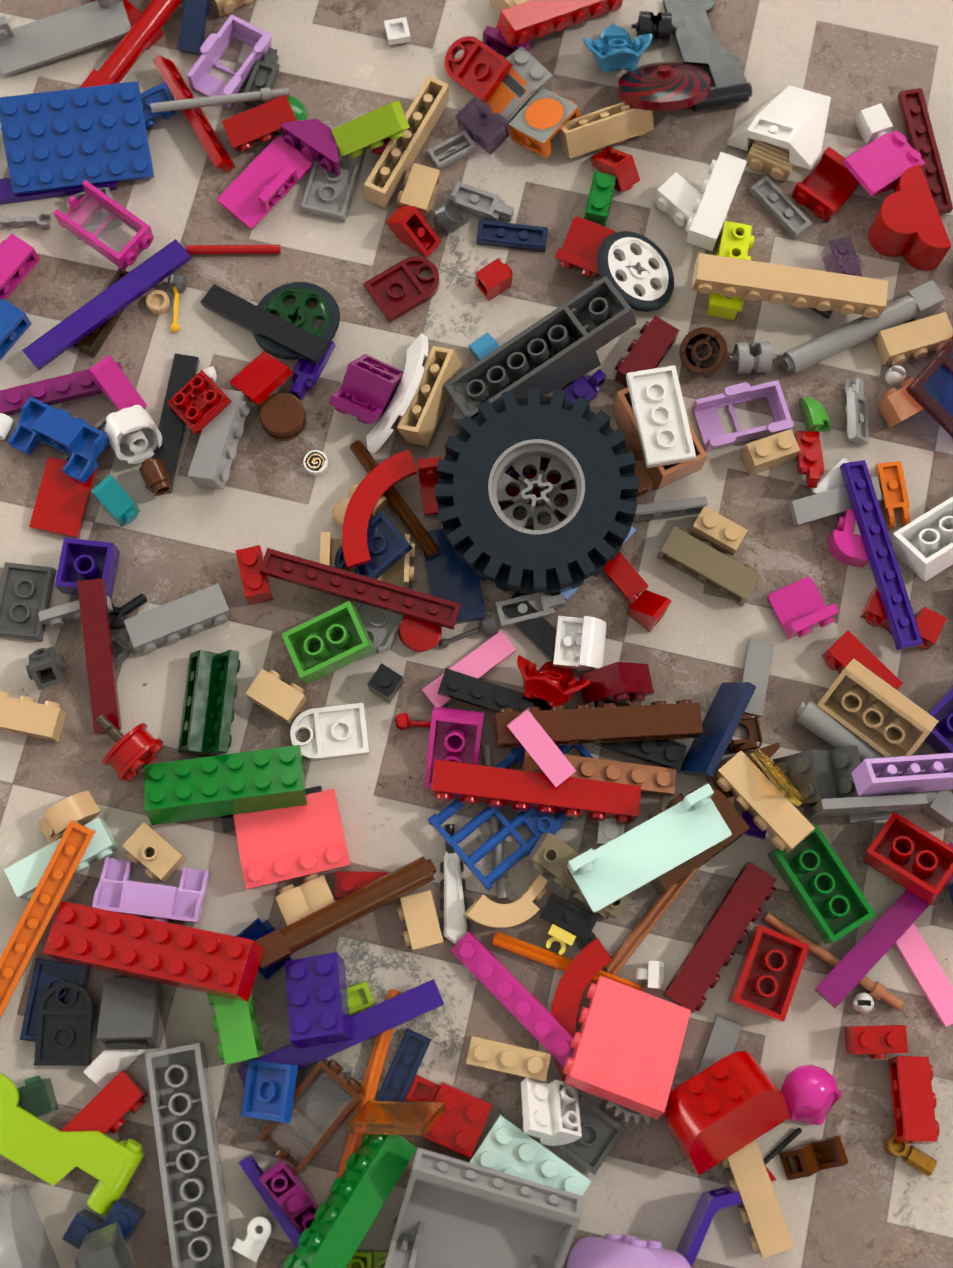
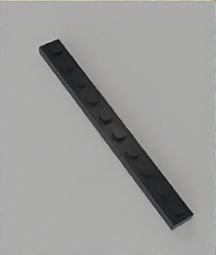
(496, 697)

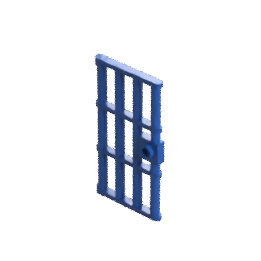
(532, 819)

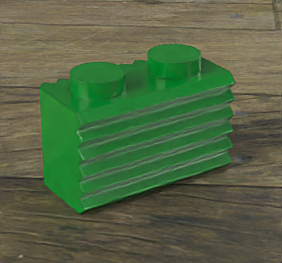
(600, 198)

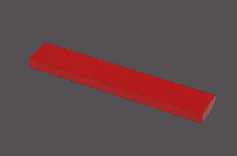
(194, 115)

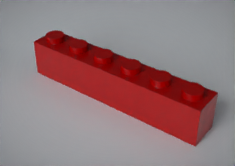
(541, 17)

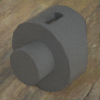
(448, 215)

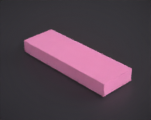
(541, 748)

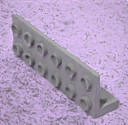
(61, 35)

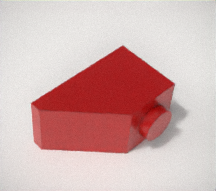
(413, 230)
(648, 608)

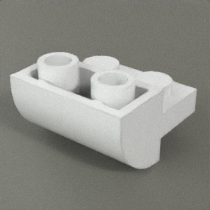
(579, 643)
(550, 1111)

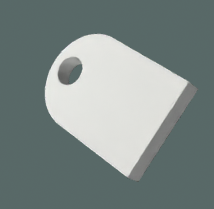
(333, 730)

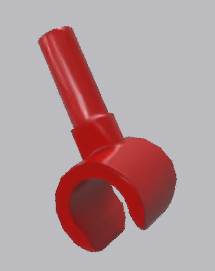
(402, 722)

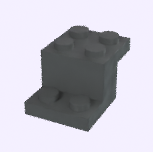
(822, 773)

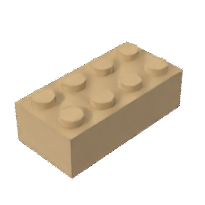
(877, 712)

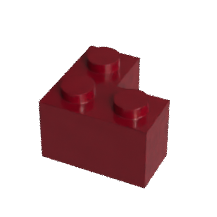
(617, 683)

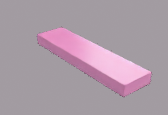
(475, 665)
(927, 974)

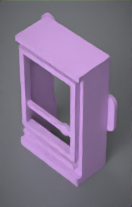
(214, 47)
(710, 425)

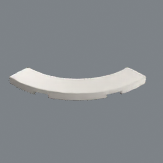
(406, 390)

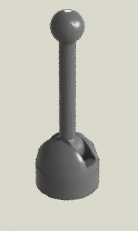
(486, 626)

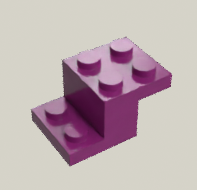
(366, 389)

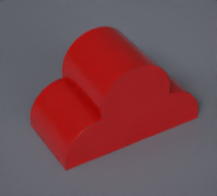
(910, 224)

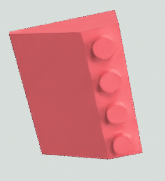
(291, 840)

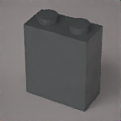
(129, 1014)

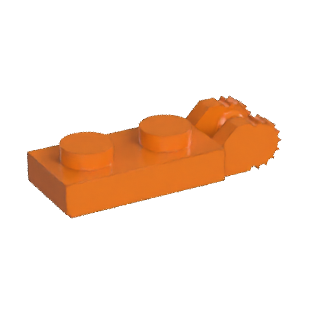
(894, 492)

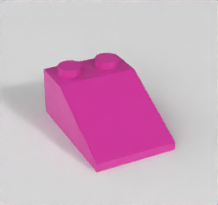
(883, 162)
(453, 738)

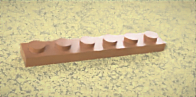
(650, 778)

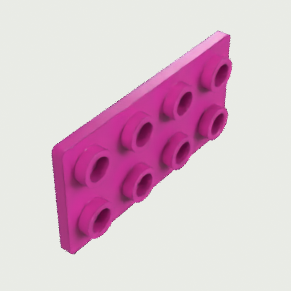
(265, 182)

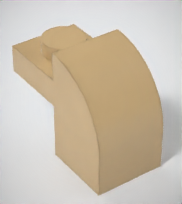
(76, 807)

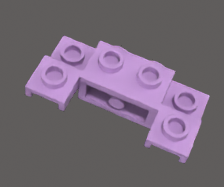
(157, 901)

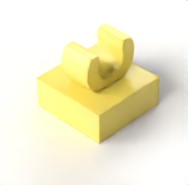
(561, 936)

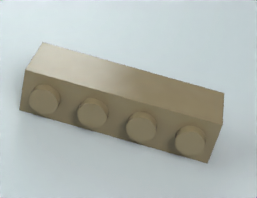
(709, 565)

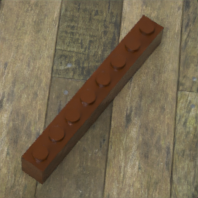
(607, 723)

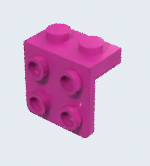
(801, 608)

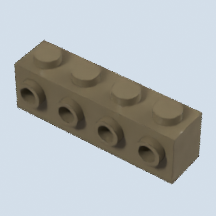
(552, 857)

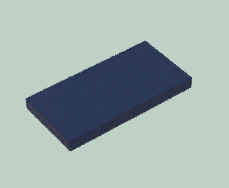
(454, 580)
(718, 729)

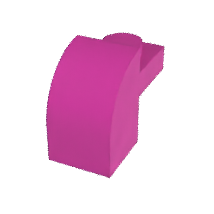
(845, 545)

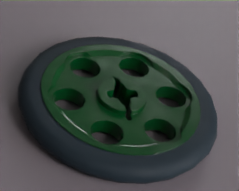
(303, 293)

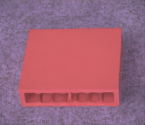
(627, 1047)

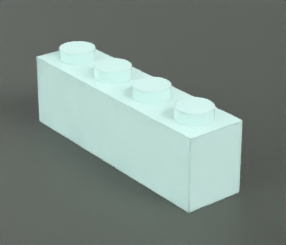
(27, 872)

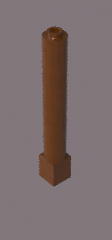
(344, 911)

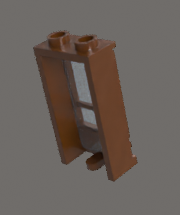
(317, 1113)

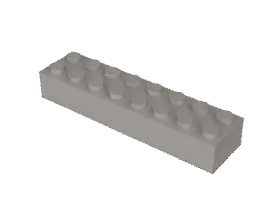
(189, 1158)

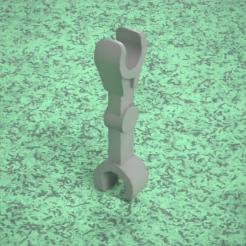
(6, 221)

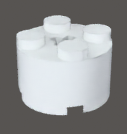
(132, 434)

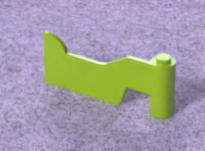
(55, 1153)

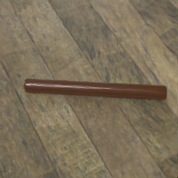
(397, 503)

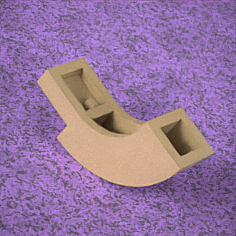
(496, 915)

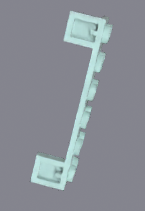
(649, 849)

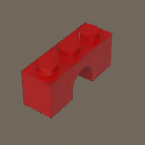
(928, 621)

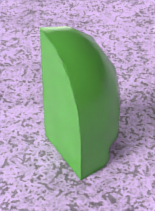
(814, 415)

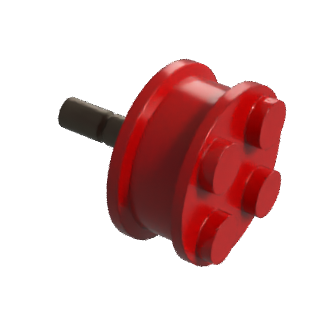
(130, 751)

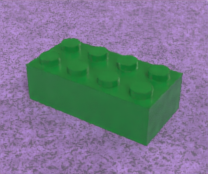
(822, 887)

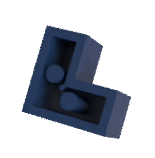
(123, 1212)

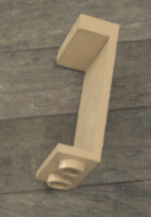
(399, 574)

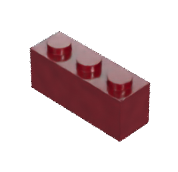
(649, 350)

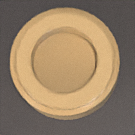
(158, 302)

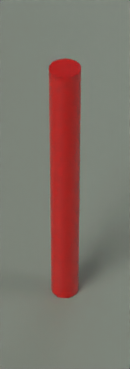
(232, 249)

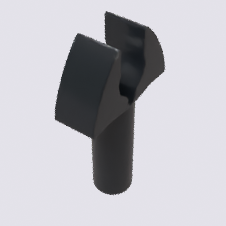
(123, 611)

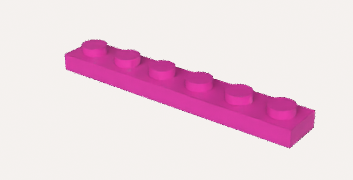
(514, 996)

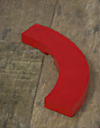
(364, 502)
(573, 985)

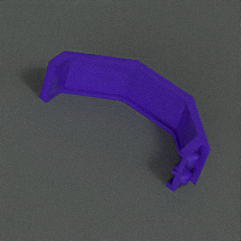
(699, 1223)

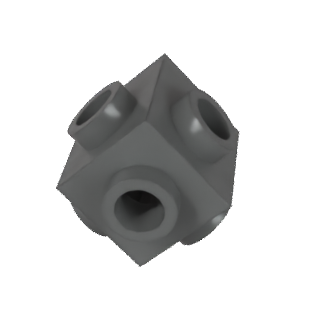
(46, 667)

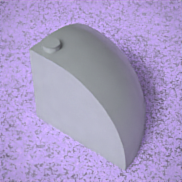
(22, 1233)

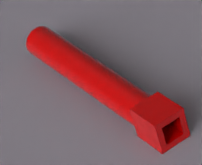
(133, 44)

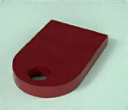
(402, 288)

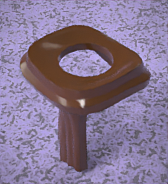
(754, 738)

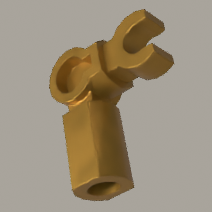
(910, 1154)

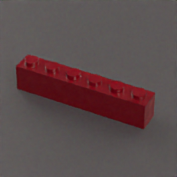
(719, 938)

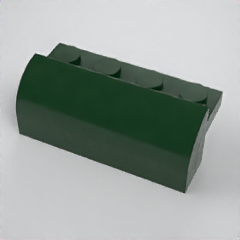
(209, 703)

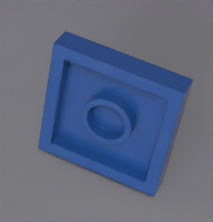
(269, 1091)

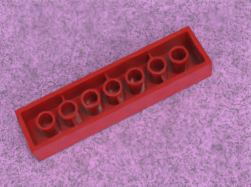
(154, 950)

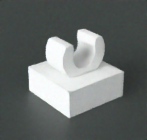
(653, 974)

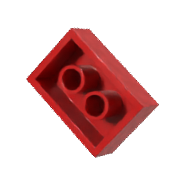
(911, 858)
(768, 973)

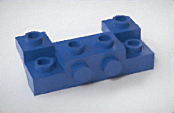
(62, 432)

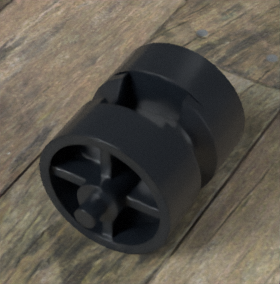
(658, 25)

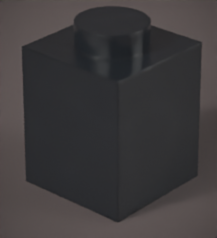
(385, 683)

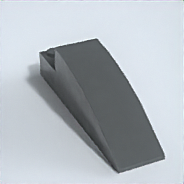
(548, 352)

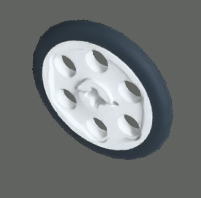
(636, 270)

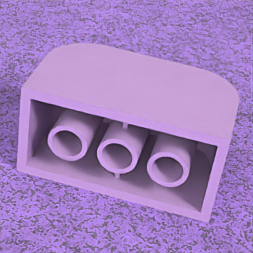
(623, 1252)

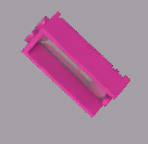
(106, 226)

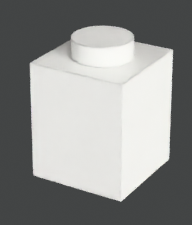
(873, 123)

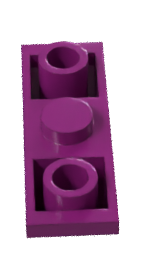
(314, 141)
(291, 1194)

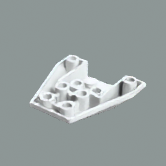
(790, 120)

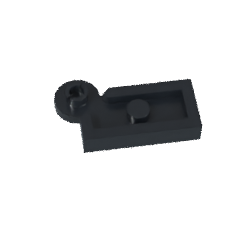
(570, 918)

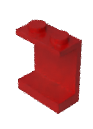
(826, 186)

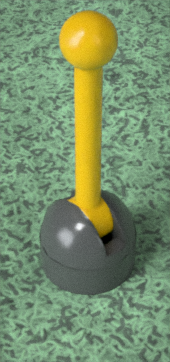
(177, 285)

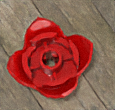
(549, 682)

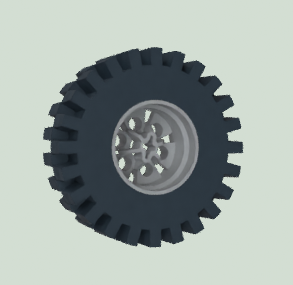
(580, 451)

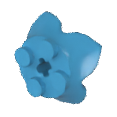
(616, 49)

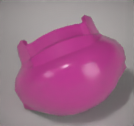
(810, 1094)

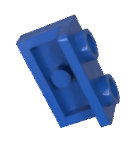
(156, 94)

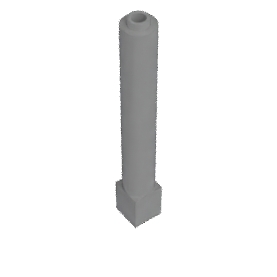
(913, 306)
(837, 735)

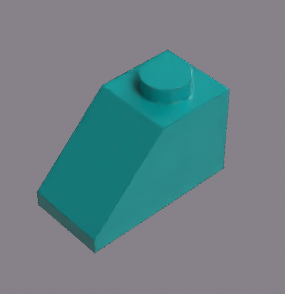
(116, 501)

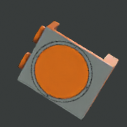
(541, 121)

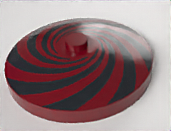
(664, 86)

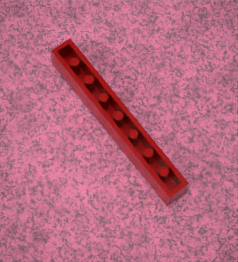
(535, 791)

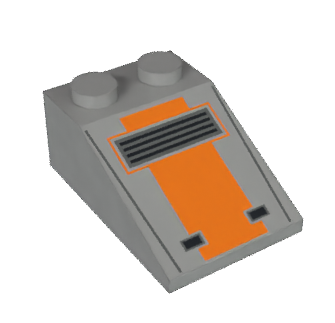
(519, 85)

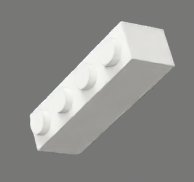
(716, 201)

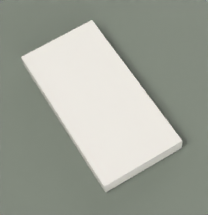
(660, 416)

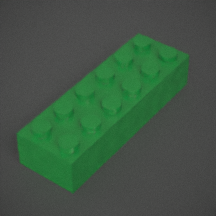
(225, 785)
(353, 1203)

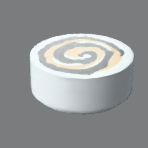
(315, 462)

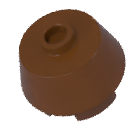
(703, 351)

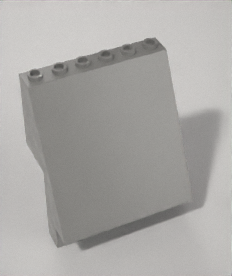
(480, 1218)

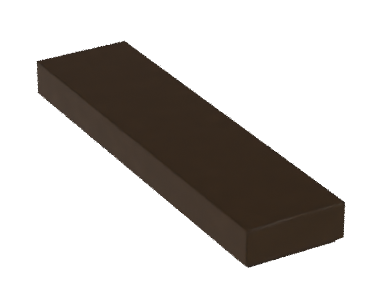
(92, 342)

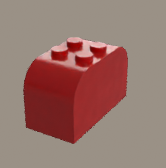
(723, 1110)

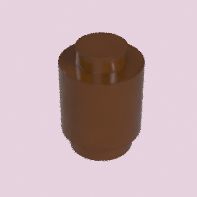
(155, 476)

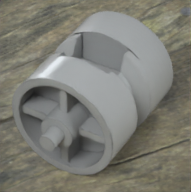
(755, 357)

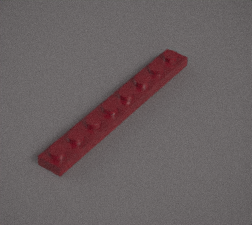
(360, 588)

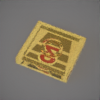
(777, 777)

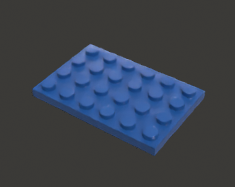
(74, 137)

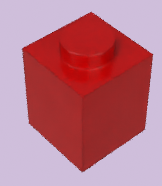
(494, 279)

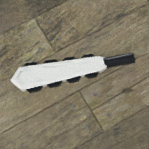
(453, 903)

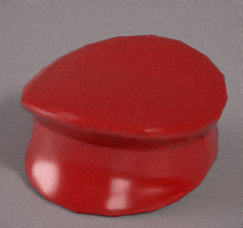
(419, 635)

